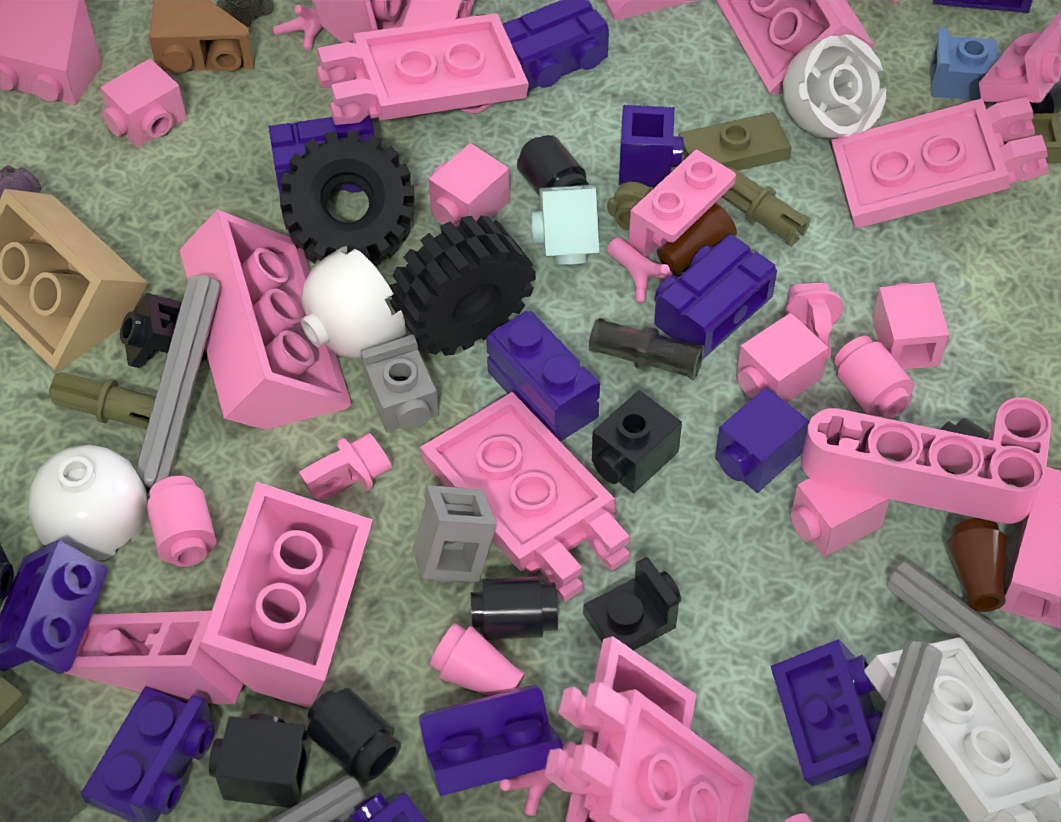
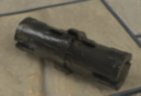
(646, 348)

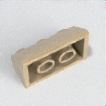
(59, 279)

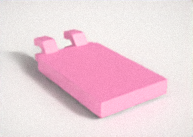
(421, 69)
(938, 159)
(534, 489)
(645, 764)

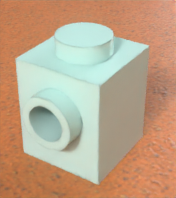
(567, 223)

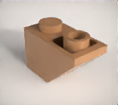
(198, 37)

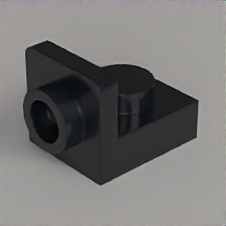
(149, 328)
(637, 609)

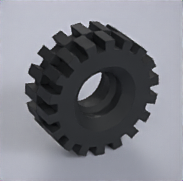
(353, 163)
(461, 284)

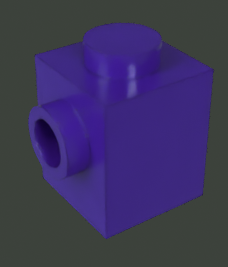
(648, 144)
(761, 440)

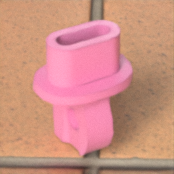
(816, 308)
(353, 462)

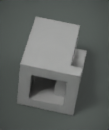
(399, 384)
(454, 534)

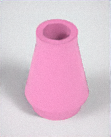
(474, 663)

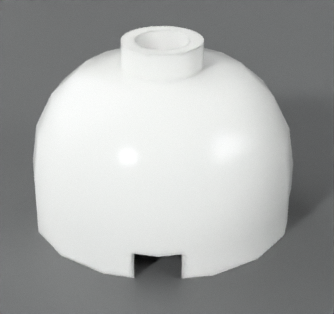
(834, 87)
(348, 305)
(88, 501)

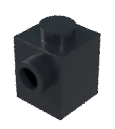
(635, 442)
(261, 760)

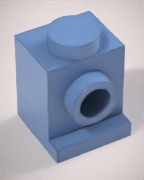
(960, 65)

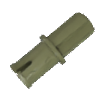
(766, 209)
(102, 399)

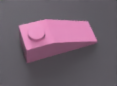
(156, 653)

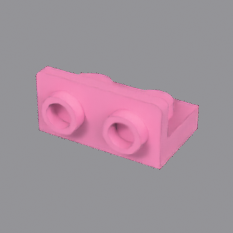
(1026, 67)
(678, 202)

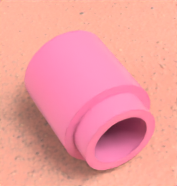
(874, 378)
(180, 521)

